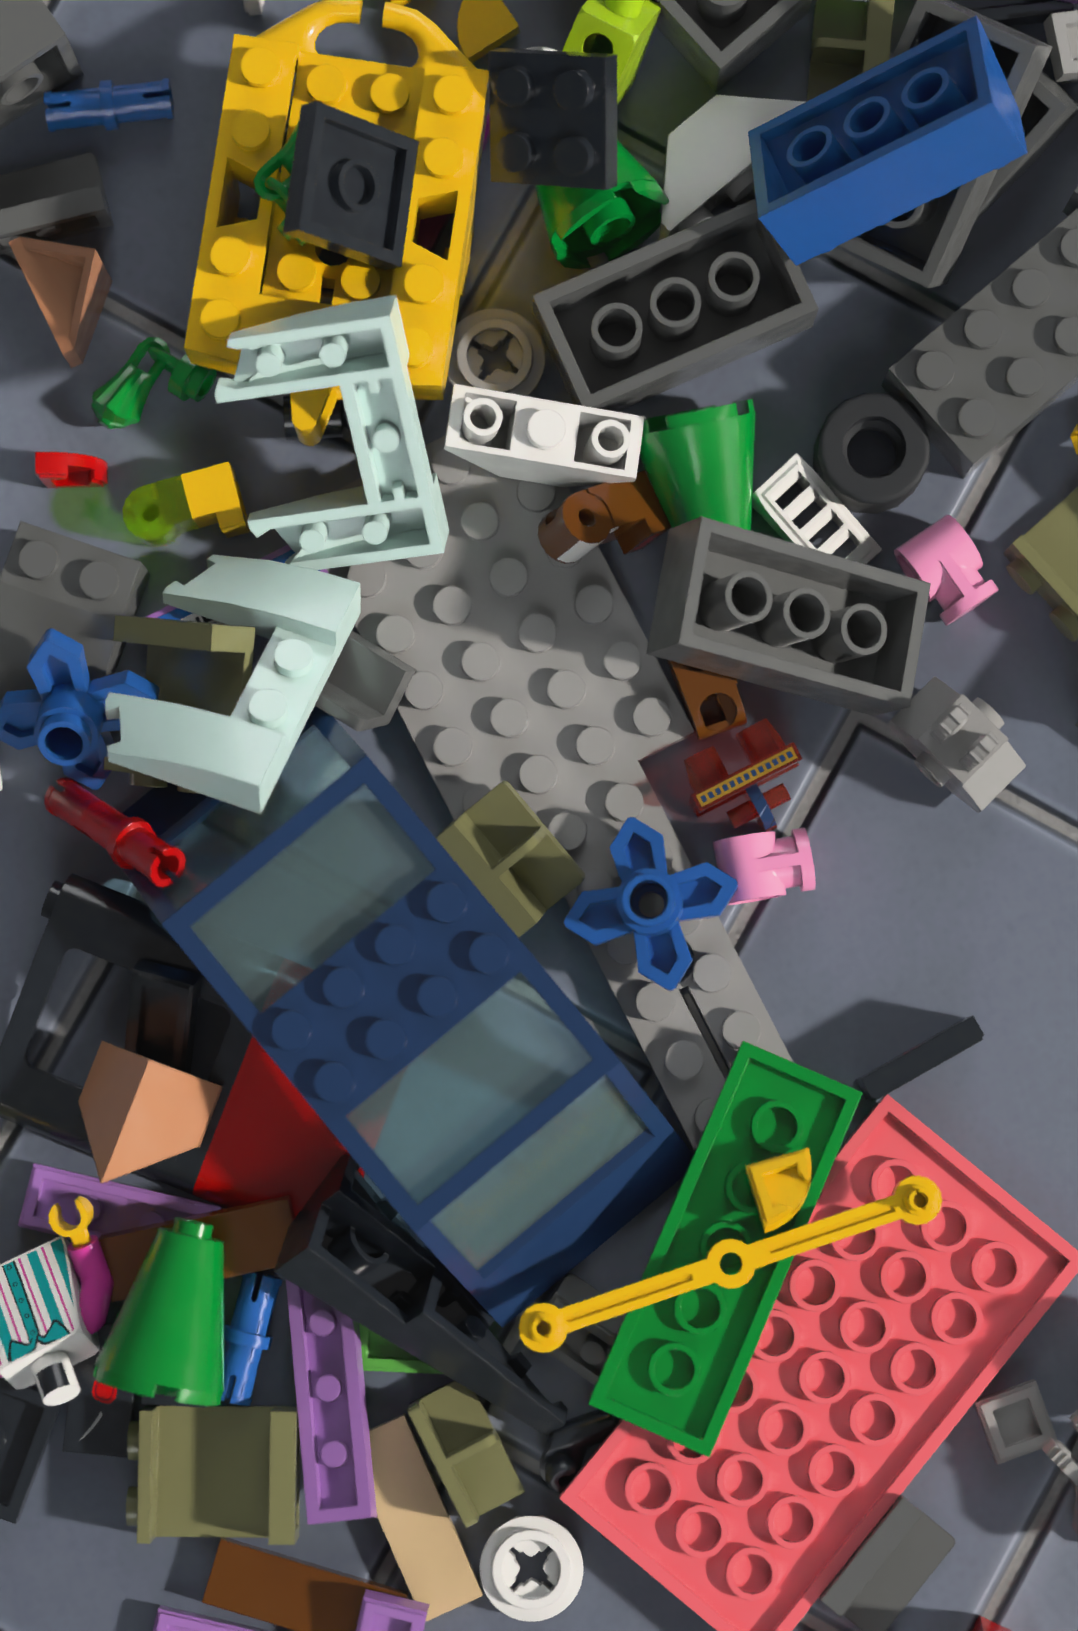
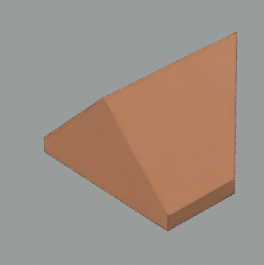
(69, 289)
(142, 1111)

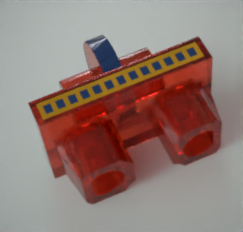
(767, 761)

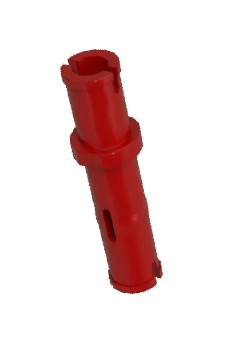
(127, 840)

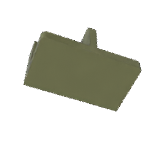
(847, 41)
(511, 857)
(465, 1450)

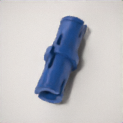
(109, 105)
(248, 1335)

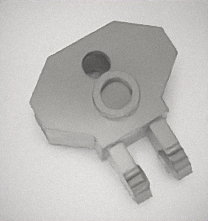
(958, 743)

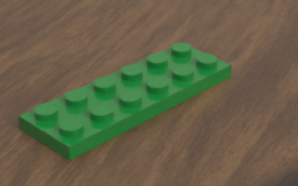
(687, 1355)

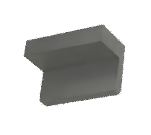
(53, 201)
(364, 685)
(888, 1567)

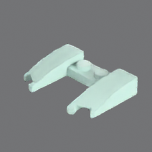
(367, 355)
(243, 754)

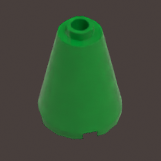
(600, 221)
(702, 462)
(172, 1320)

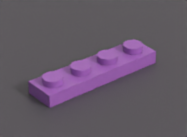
(331, 1411)

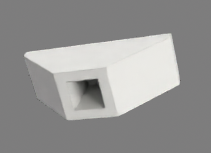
(712, 158)
(542, 438)

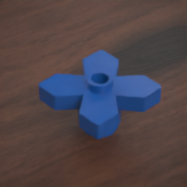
(67, 709)
(643, 870)

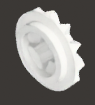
(531, 1599)

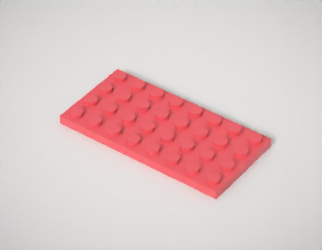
(845, 1393)

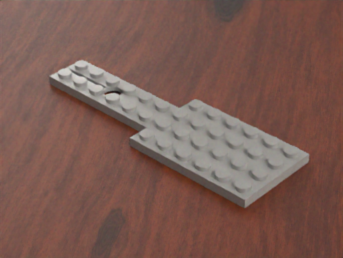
(549, 686)

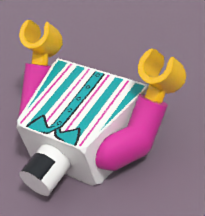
(53, 1308)

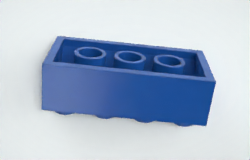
(885, 142)

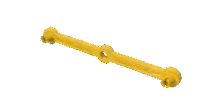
(913, 1200)

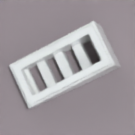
(816, 490)

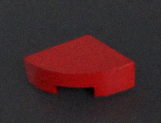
(70, 470)

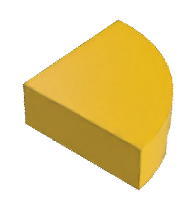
(483, 27)
(780, 1186)

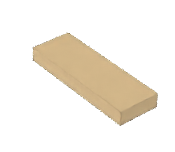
(419, 1522)

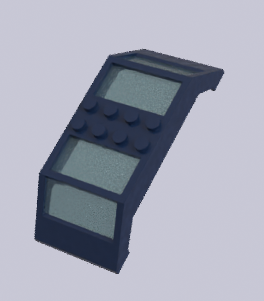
(412, 1019)

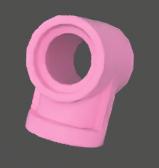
(950, 562)
(766, 864)

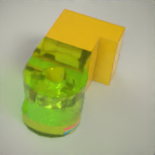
(184, 503)

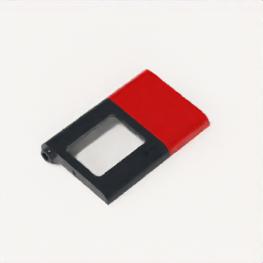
(262, 1131)

